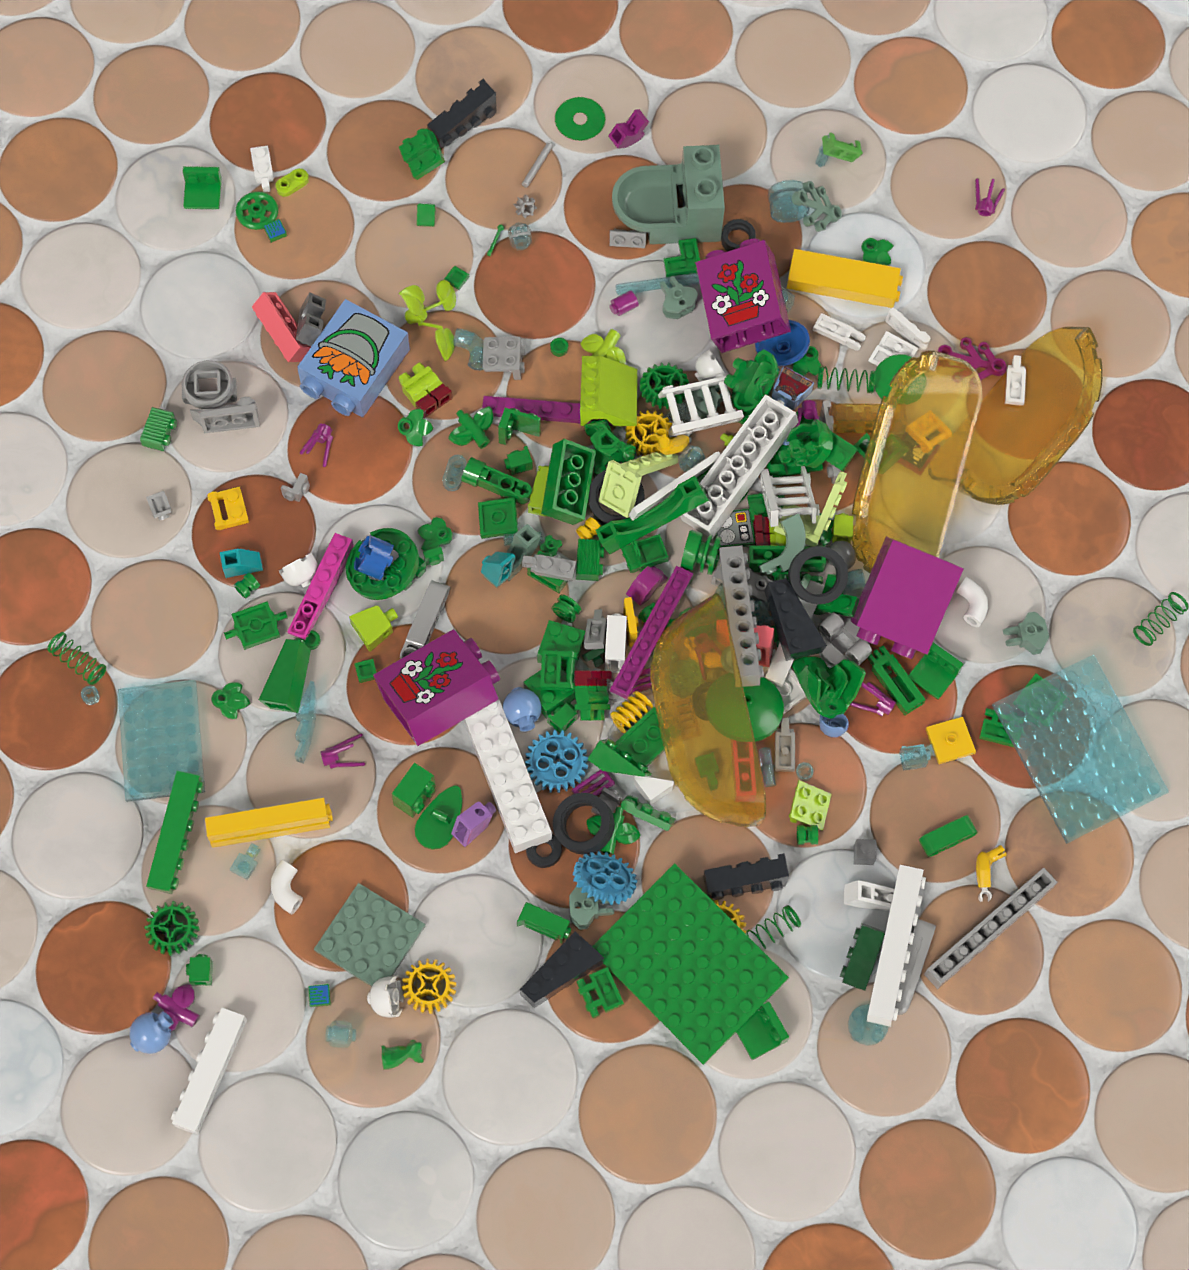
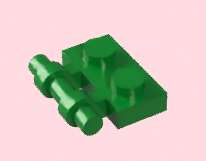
(994, 730)
(606, 991)

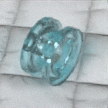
(87, 690)
(804, 765)

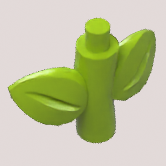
(605, 348)

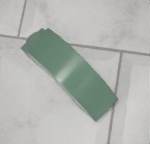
(795, 542)
(523, 544)

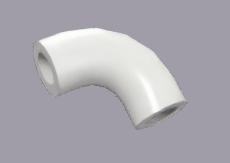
(977, 602)
(281, 889)

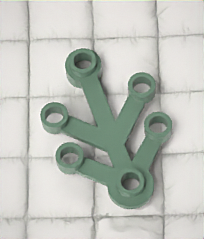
(832, 212)

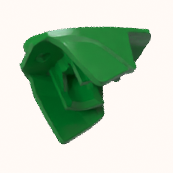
(829, 689)

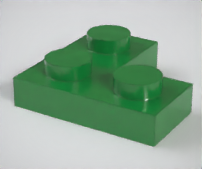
(685, 262)
(842, 605)

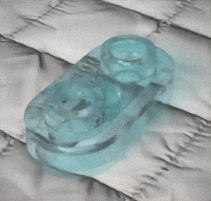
(454, 474)

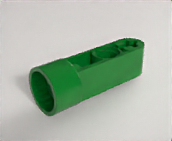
(477, 474)

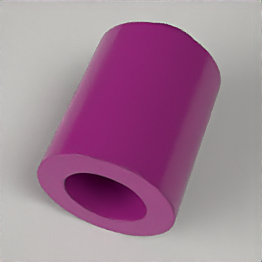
(624, 303)

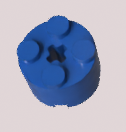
(374, 557)

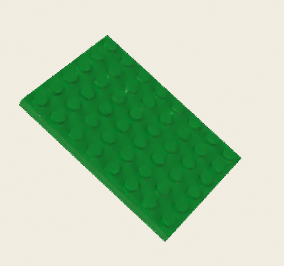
(689, 964)

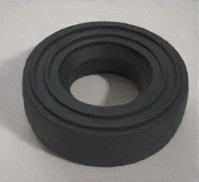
(545, 862)

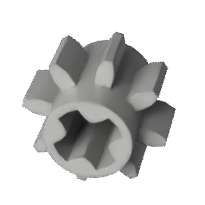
(525, 201)

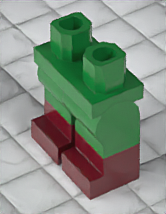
(592, 694)

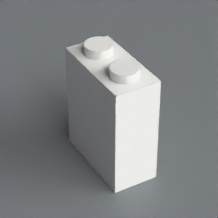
(615, 642)

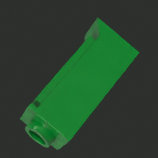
(544, 922)

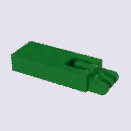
(901, 687)

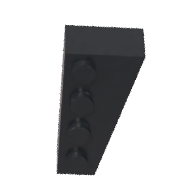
(568, 964)

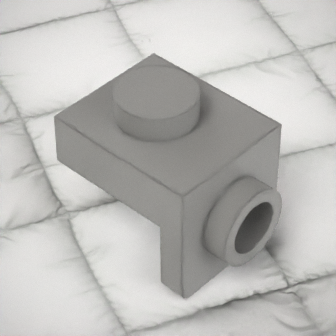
(300, 487)
(159, 505)

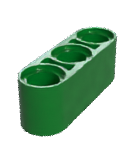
(948, 836)

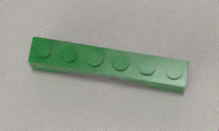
(682, 500)

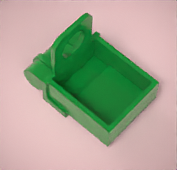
(645, 553)

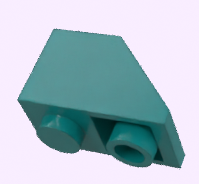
(240, 562)

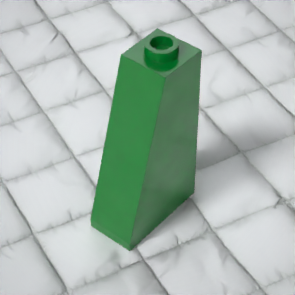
(287, 679)

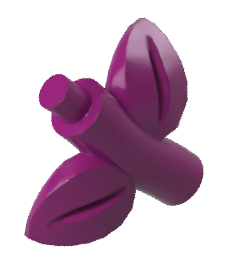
(177, 1005)

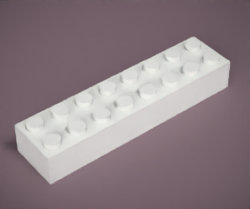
(741, 464)
(508, 778)

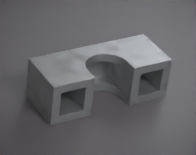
(309, 319)

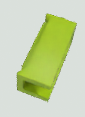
(538, 491)

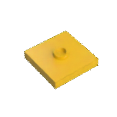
(632, 621)
(950, 740)

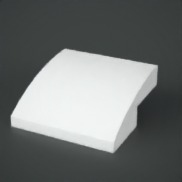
(890, 346)

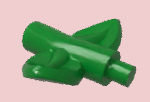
(472, 428)
(623, 832)

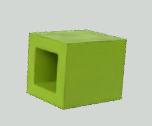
(842, 528)

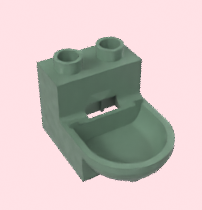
(648, 198)

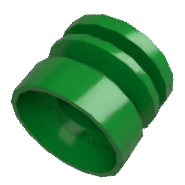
(701, 552)

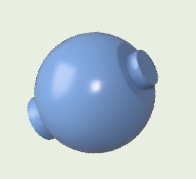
(522, 708)
(150, 1032)

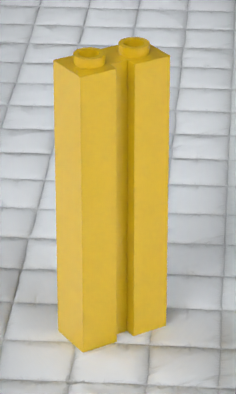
(844, 278)
(268, 822)

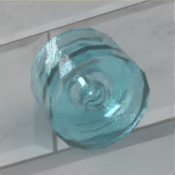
(781, 204)

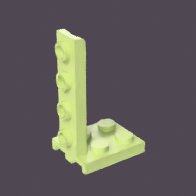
(623, 480)
(814, 531)

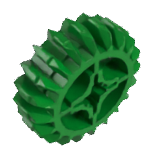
(662, 376)
(171, 912)

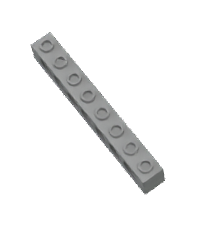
(730, 558)
(990, 928)

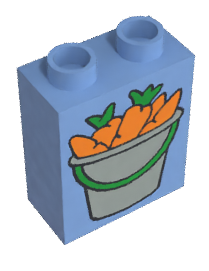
(352, 359)

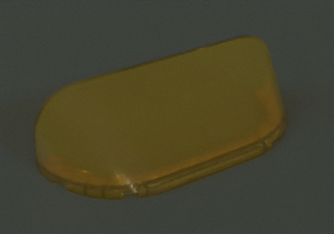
(1022, 443)
(916, 456)
(707, 717)

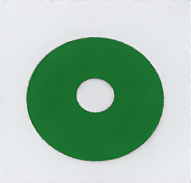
(588, 130)
(886, 371)

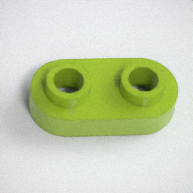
(293, 182)

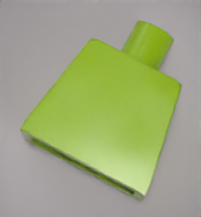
(373, 625)

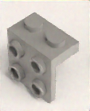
(504, 355)

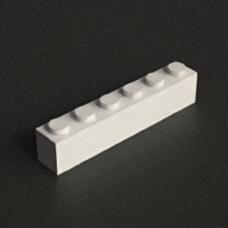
(209, 1071)

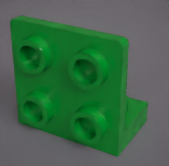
(202, 187)
(515, 420)
(936, 671)
(762, 1032)

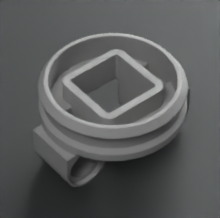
(210, 399)
(831, 629)

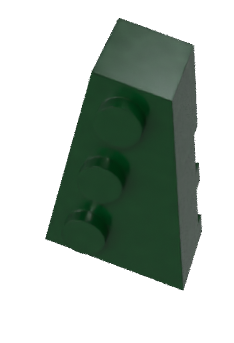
(862, 956)

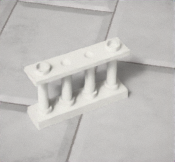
(696, 422)
(772, 502)

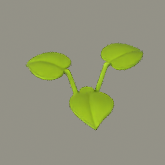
(417, 313)

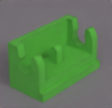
(841, 149)

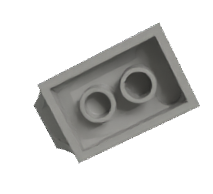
(229, 417)

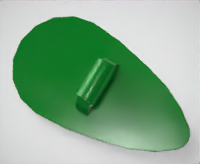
(438, 819)

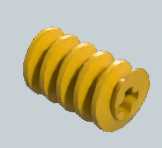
(629, 710)

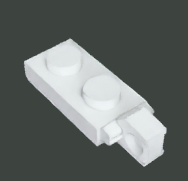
(262, 166)
(1015, 382)

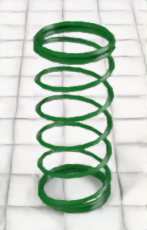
(870, 388)
(1171, 602)
(101, 672)
(787, 908)

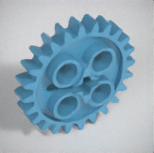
(548, 776)
(604, 878)

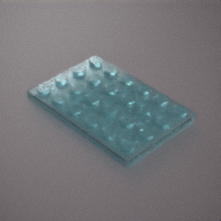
(159, 737)

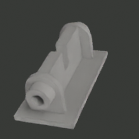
(624, 238)

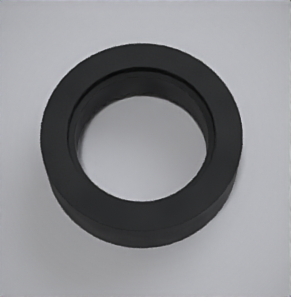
(594, 505)
(841, 575)
(564, 810)

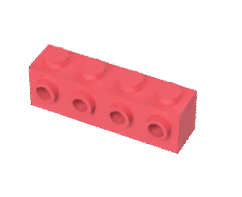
(280, 326)

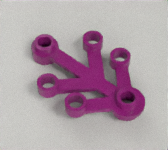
(975, 360)

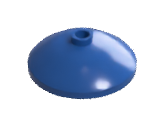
(789, 346)

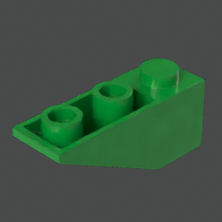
(612, 759)

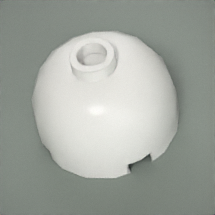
(707, 367)
(300, 571)
(386, 996)

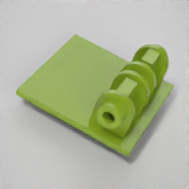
(809, 805)

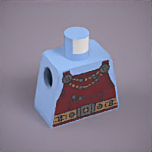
(791, 388)

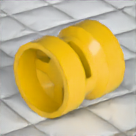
(587, 531)

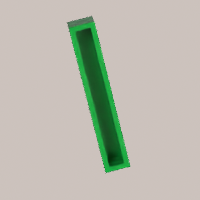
(174, 832)

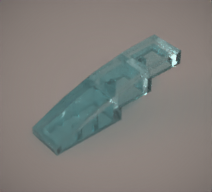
(307, 718)

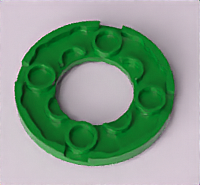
(394, 583)

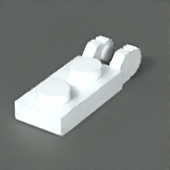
(907, 329)
(838, 331)

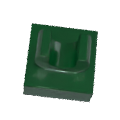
(594, 655)

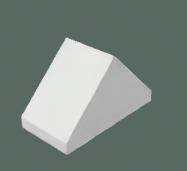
(653, 788)

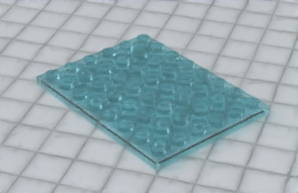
(1080, 748)

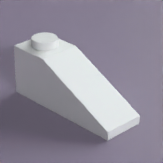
(868, 895)

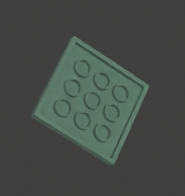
(369, 936)

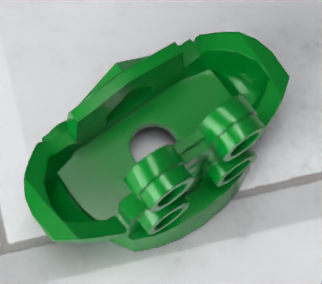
(744, 379)
(607, 445)
(804, 450)

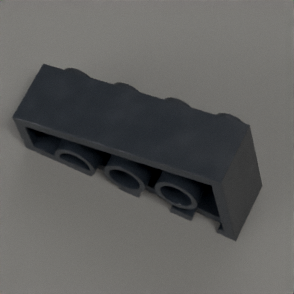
(464, 114)
(793, 624)
(746, 878)

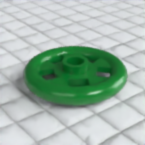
(242, 205)

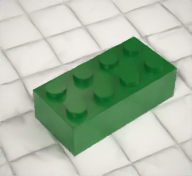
(568, 482)

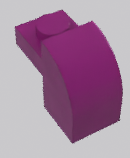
(629, 132)
(646, 584)

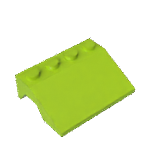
(608, 391)

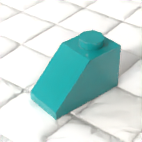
(498, 567)

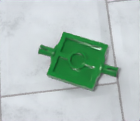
(255, 625)

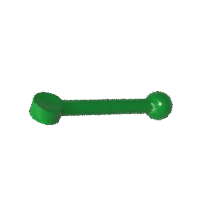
(500, 228)

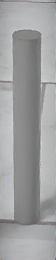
(537, 165)

